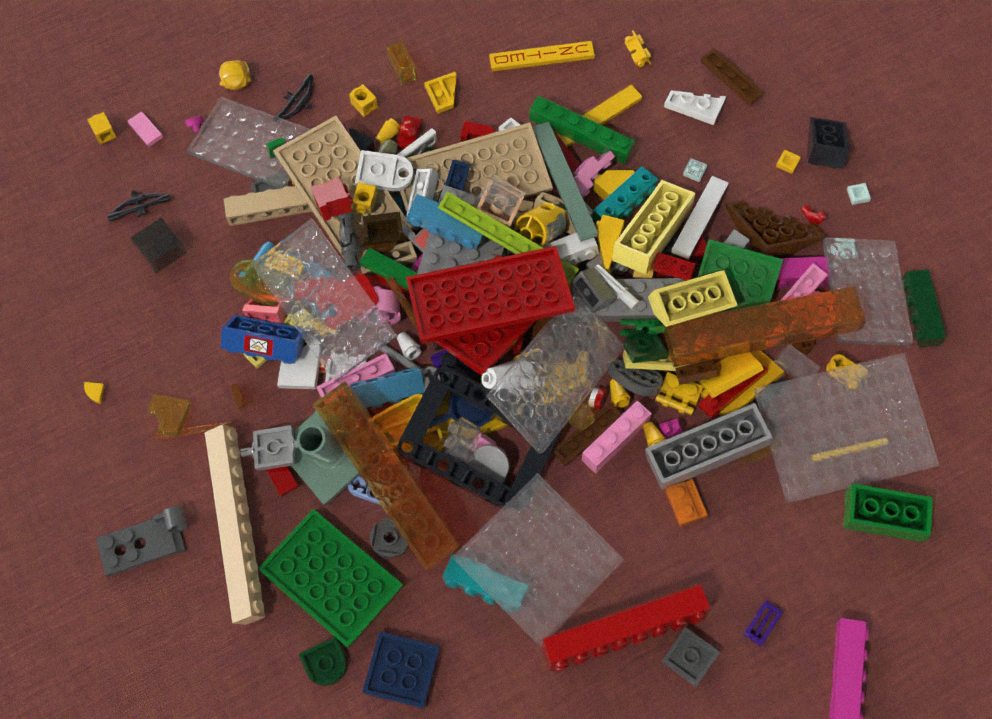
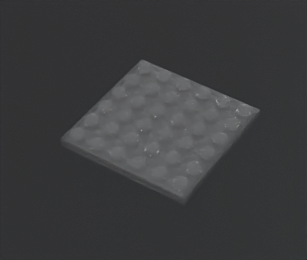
(538, 559)

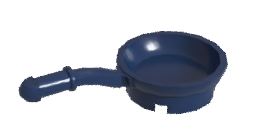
(460, 409)

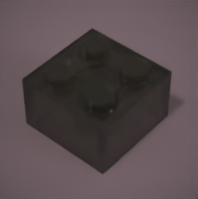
(158, 245)

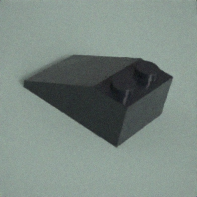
(827, 143)

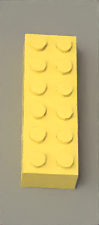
(653, 227)

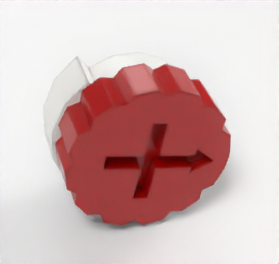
(597, 398)

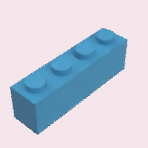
(427, 215)
(389, 387)

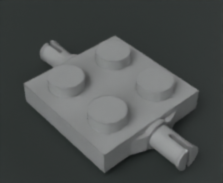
(272, 448)

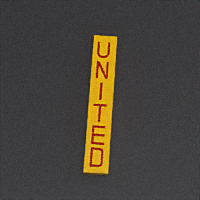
(541, 56)

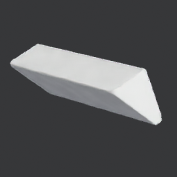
(424, 185)

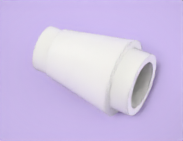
(408, 346)

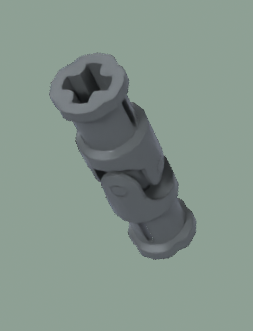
(348, 241)

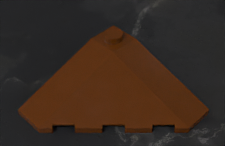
(771, 233)

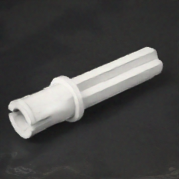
(621, 292)

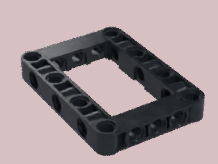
(457, 472)

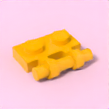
(687, 392)

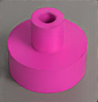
(194, 122)

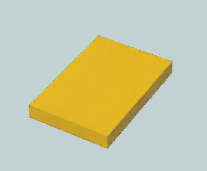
(732, 372)

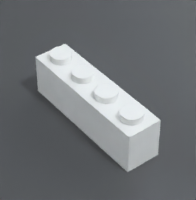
(573, 250)

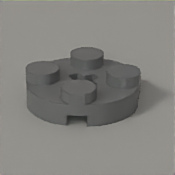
(381, 546)

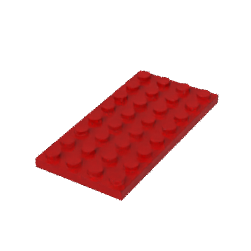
(489, 294)

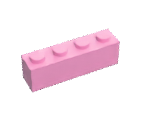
(616, 437)

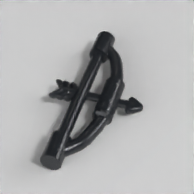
(300, 103)
(139, 208)

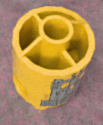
(542, 223)

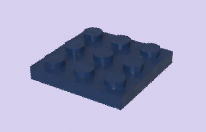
(401, 670)

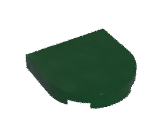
(644, 347)
(325, 662)

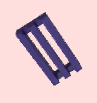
(753, 638)

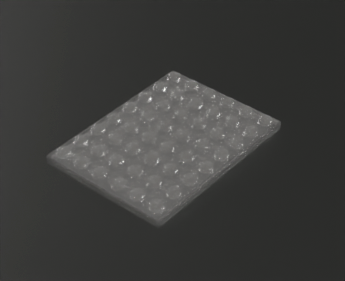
(846, 427)

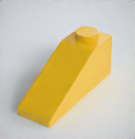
(608, 231)

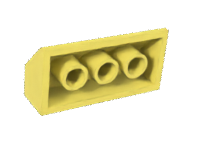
(692, 299)

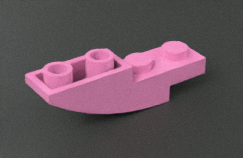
(589, 170)

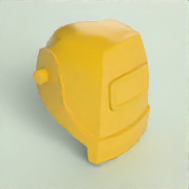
(234, 75)

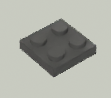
(690, 657)

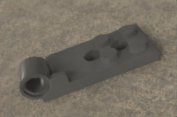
(161, 537)

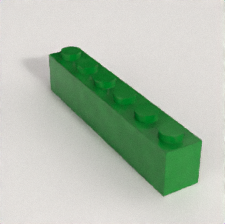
(581, 129)

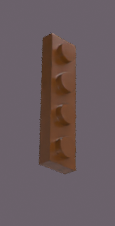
(732, 77)
(580, 441)

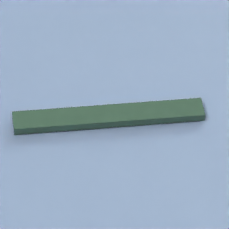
(565, 182)

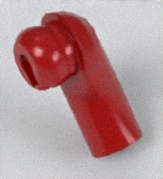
(812, 217)

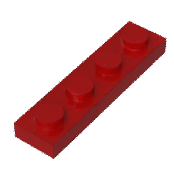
(715, 405)

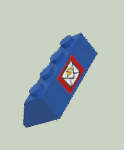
(262, 339)

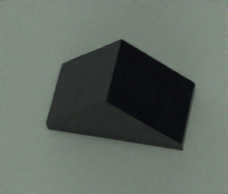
(362, 141)

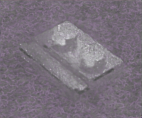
(502, 195)

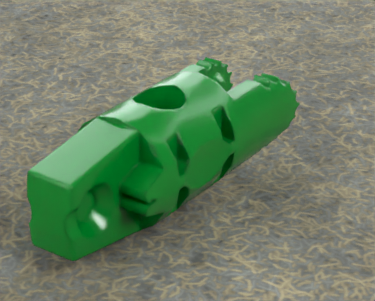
(653, 325)

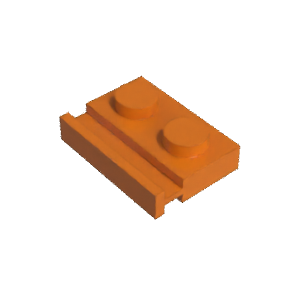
(686, 502)

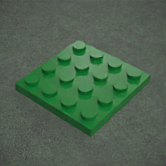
(748, 272)

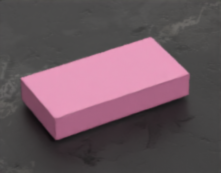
(145, 129)

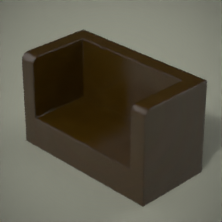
(383, 228)

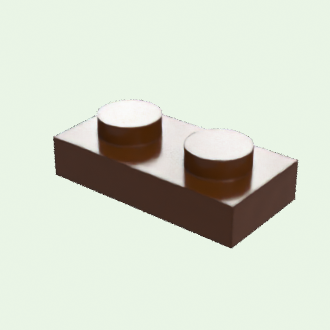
(696, 372)

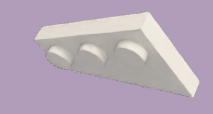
(699, 107)

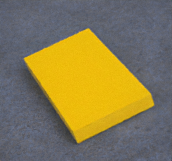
(773, 374)

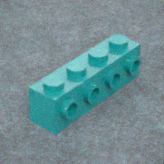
(627, 196)

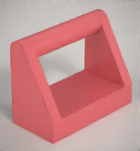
(267, 313)

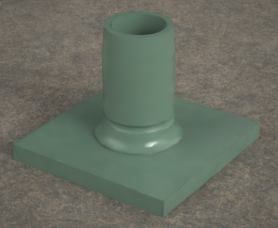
(322, 460)

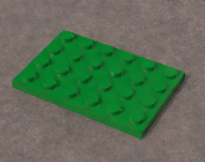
(330, 578)

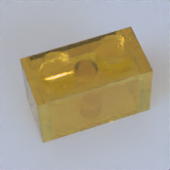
(401, 62)

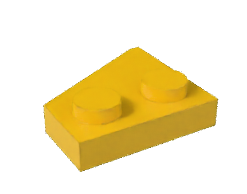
(442, 92)

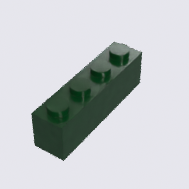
(923, 308)

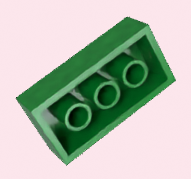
(888, 513)

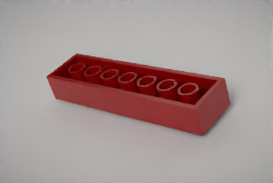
(625, 628)

